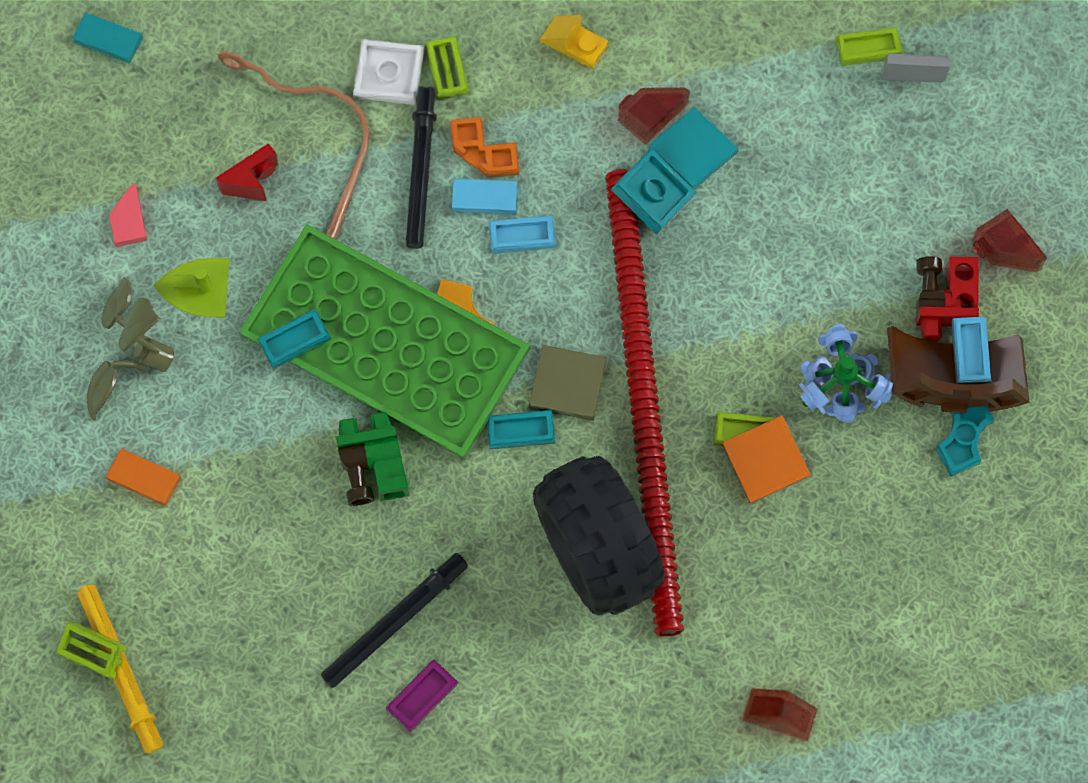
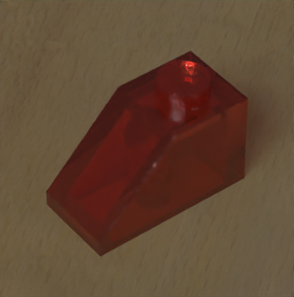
(651, 110)
(1008, 244)

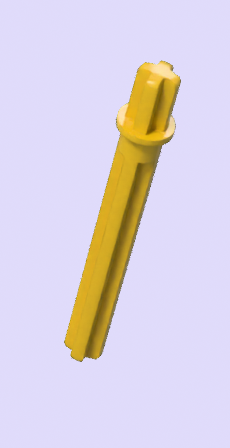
(125, 680)

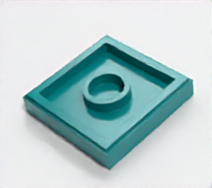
(694, 148)
(653, 191)

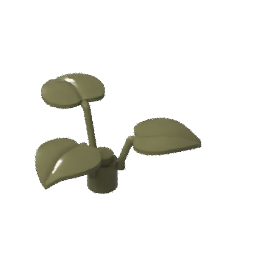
(136, 324)

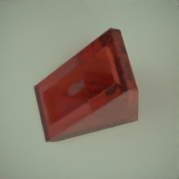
(780, 712)

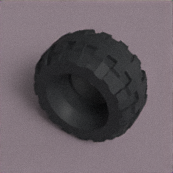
(598, 535)

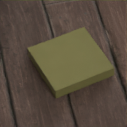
(567, 382)

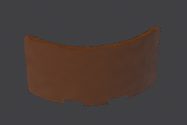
(926, 373)

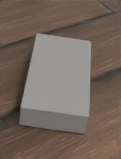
(915, 68)

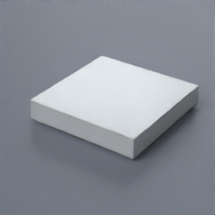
(388, 72)

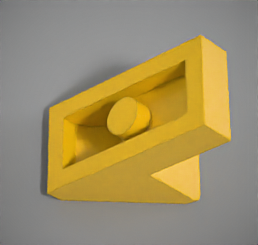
(570, 38)

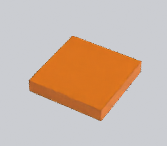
(766, 459)

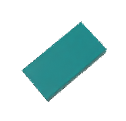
(107, 38)
(294, 339)
(521, 429)

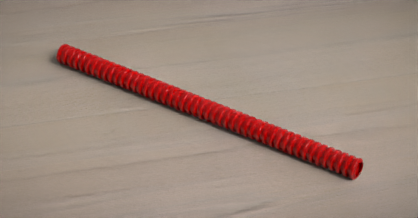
(643, 403)

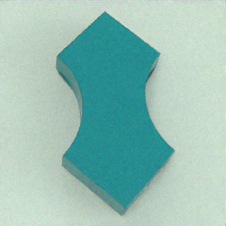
(960, 448)

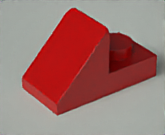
(242, 177)

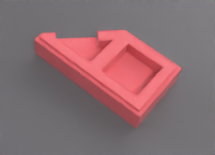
(128, 220)

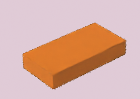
(143, 477)

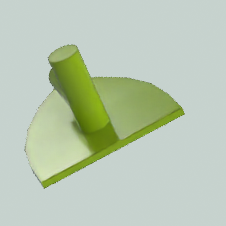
(197, 287)

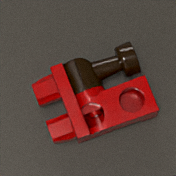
(939, 306)

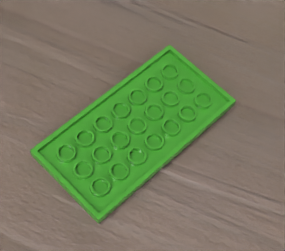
(391, 341)

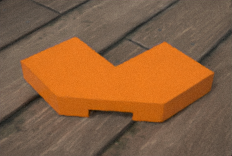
(488, 159)

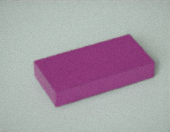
(422, 695)

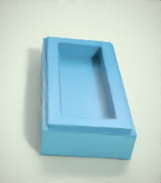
(484, 196)
(522, 234)
(971, 350)

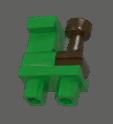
(372, 450)

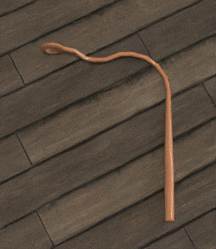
(339, 214)

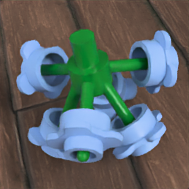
(847, 371)

